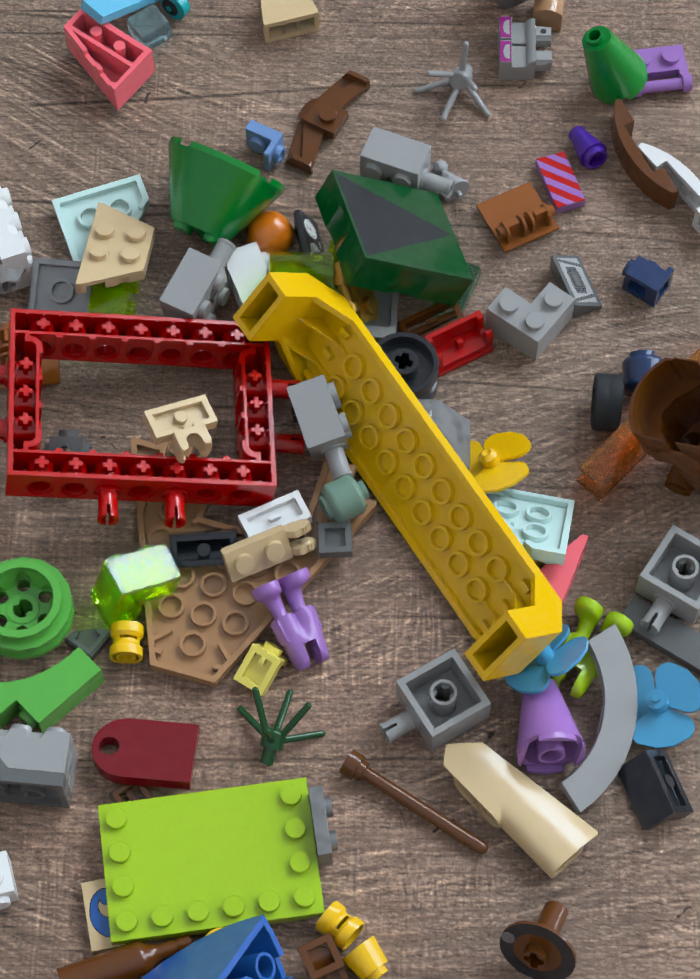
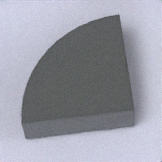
(89, 640)

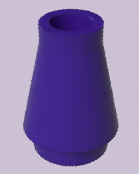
(588, 149)

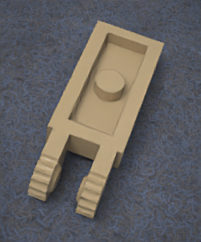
(267, 549)

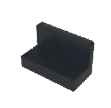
(654, 788)

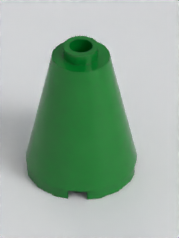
(612, 66)

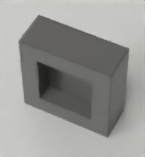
(335, 539)

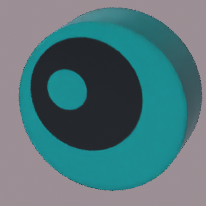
(176, 8)

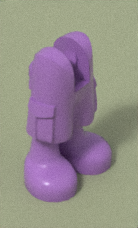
(296, 627)

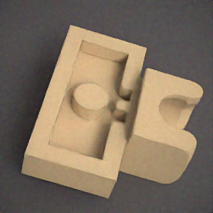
(183, 424)

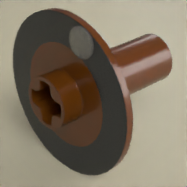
(539, 947)

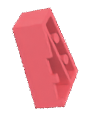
(109, 57)

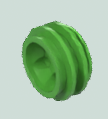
(32, 635)

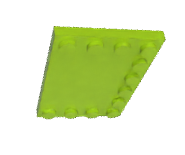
(209, 860)

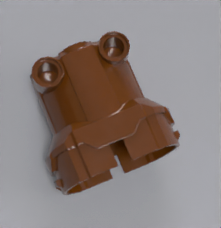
(667, 420)

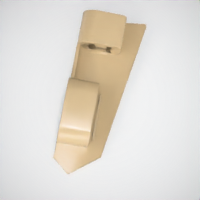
(514, 802)

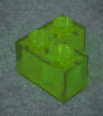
(132, 580)

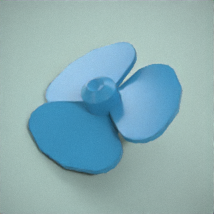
(549, 663)
(675, 689)

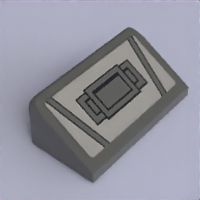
(575, 281)

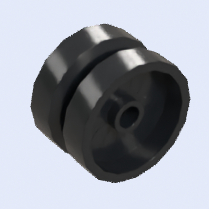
(414, 360)

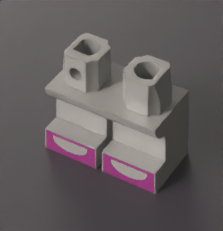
(518, 51)

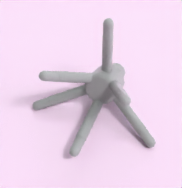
(459, 79)

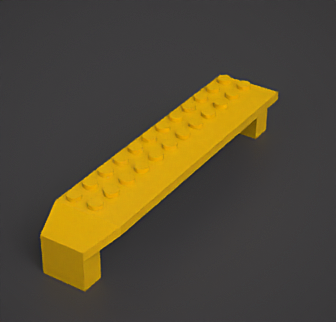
(412, 472)

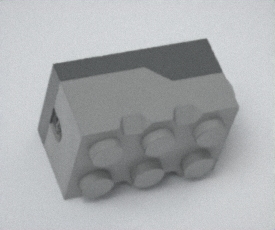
(37, 766)

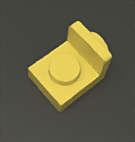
(261, 666)

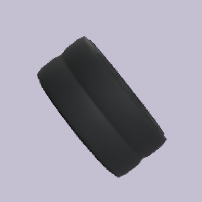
(606, 402)

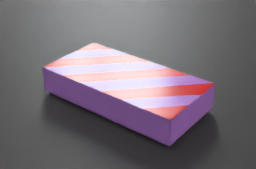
(560, 182)

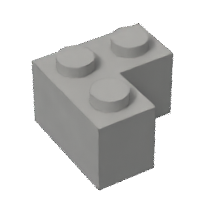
(530, 325)

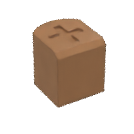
(548, 13)

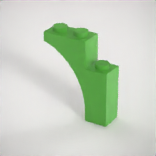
(50, 694)

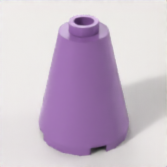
(547, 733)

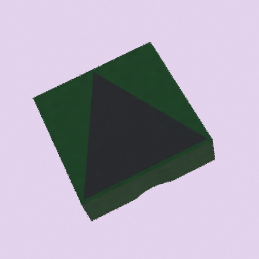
(393, 238)

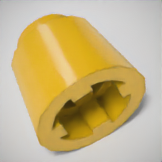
(367, 960)

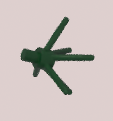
(274, 737)

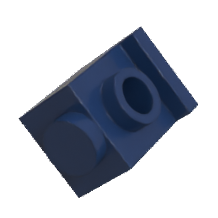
(646, 280)

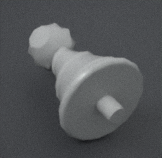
(461, 185)

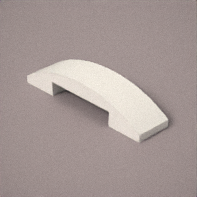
(684, 180)

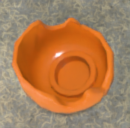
(271, 232)

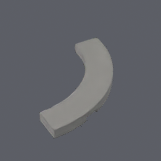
(615, 724)

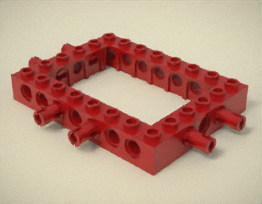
(133, 477)

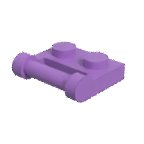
(665, 63)

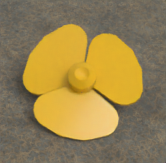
(488, 464)

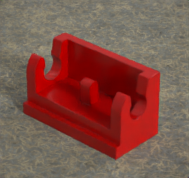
(461, 342)

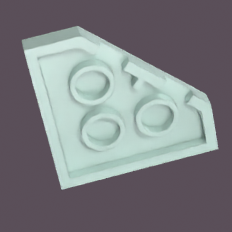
(78, 210)
(537, 521)

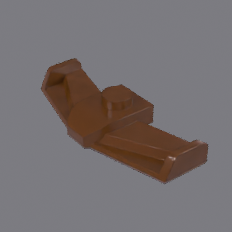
(324, 118)

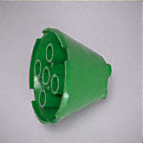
(215, 192)

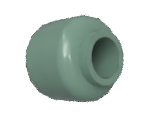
(343, 499)

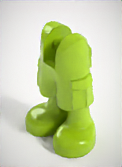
(589, 615)

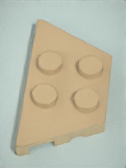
(115, 249)

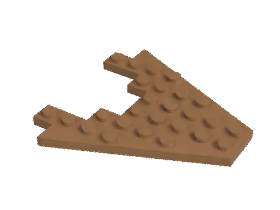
(208, 618)

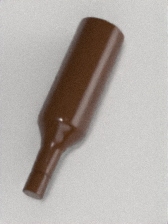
(123, 962)

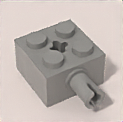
(401, 162)
(199, 284)
(320, 423)
(666, 586)
(434, 719)

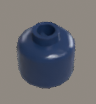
(636, 367)

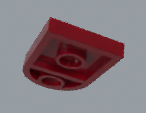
(148, 753)

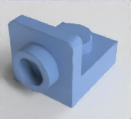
(266, 141)

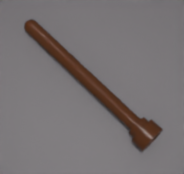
(358, 768)

